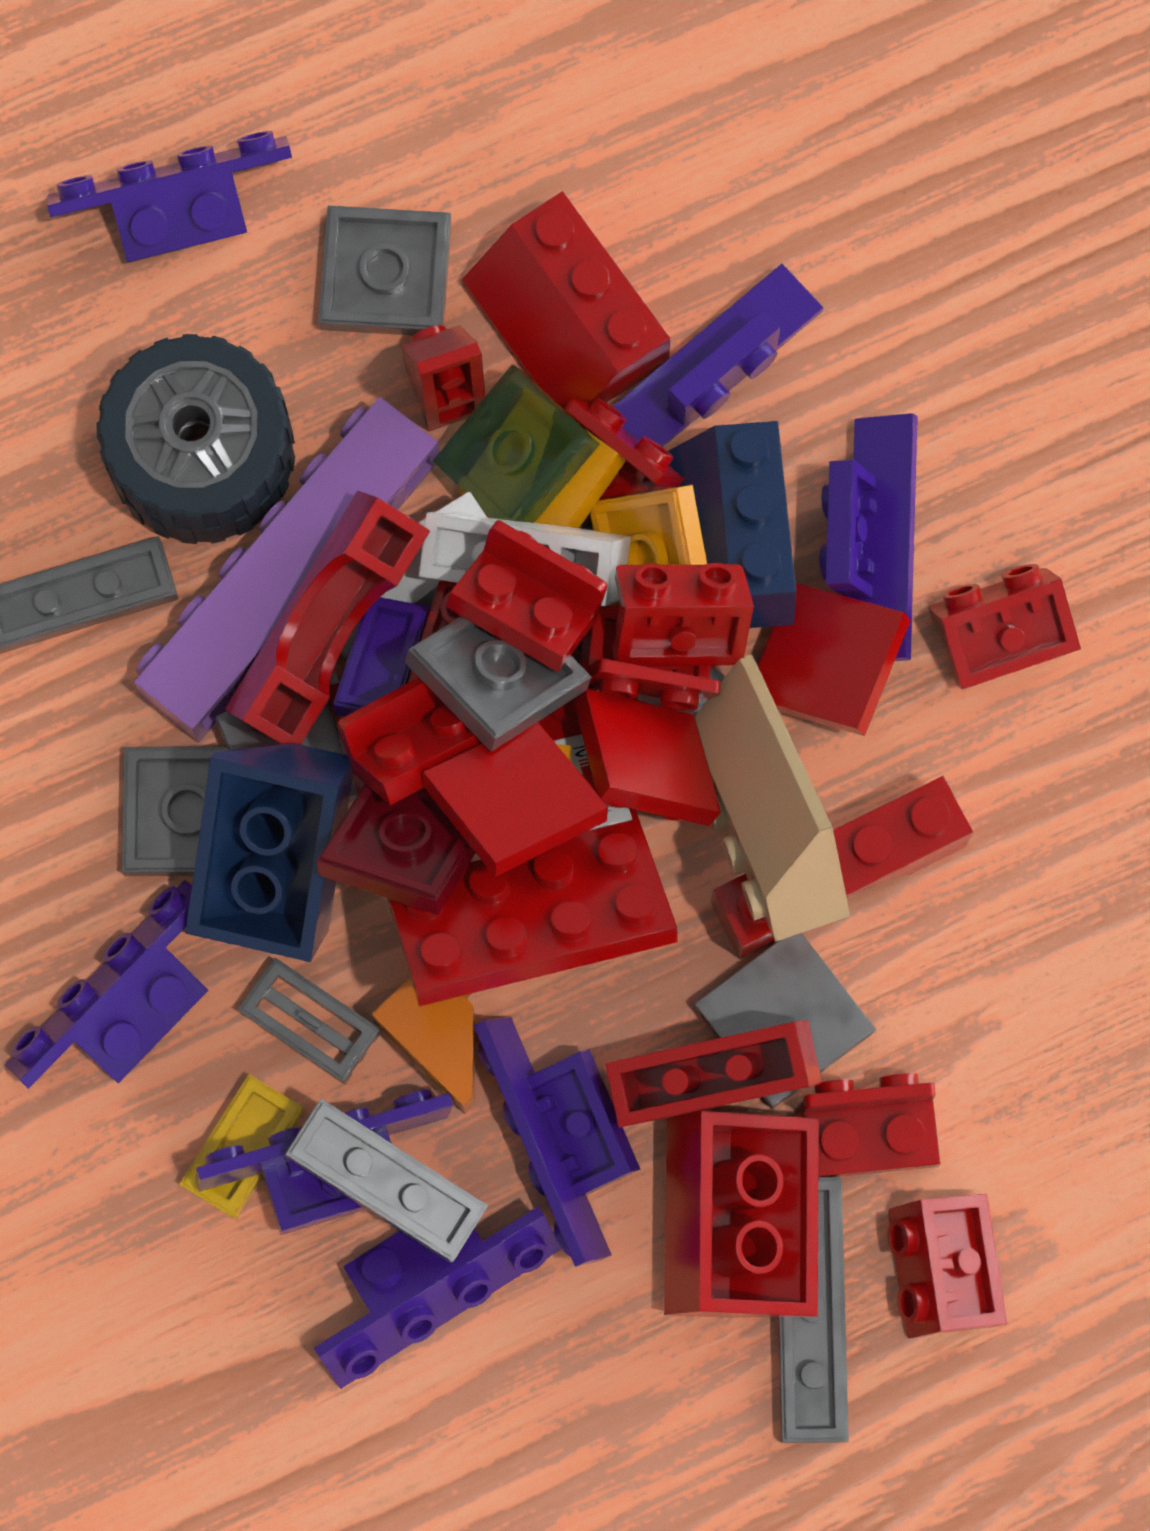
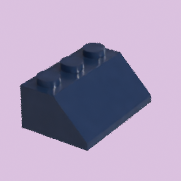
(744, 510)
(260, 847)

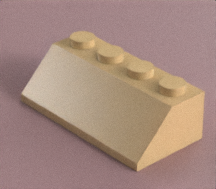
(769, 809)

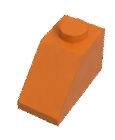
(435, 1038)

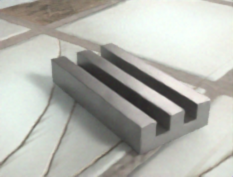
(354, 1051)

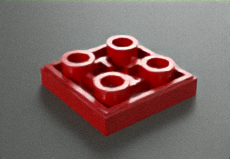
(832, 658)
(647, 758)
(515, 798)

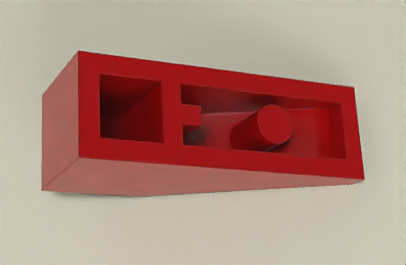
(445, 374)

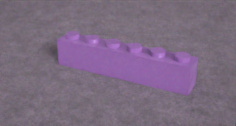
(224, 633)

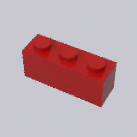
(713, 1073)

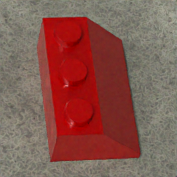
(566, 307)
(741, 1215)

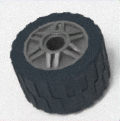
(186, 393)

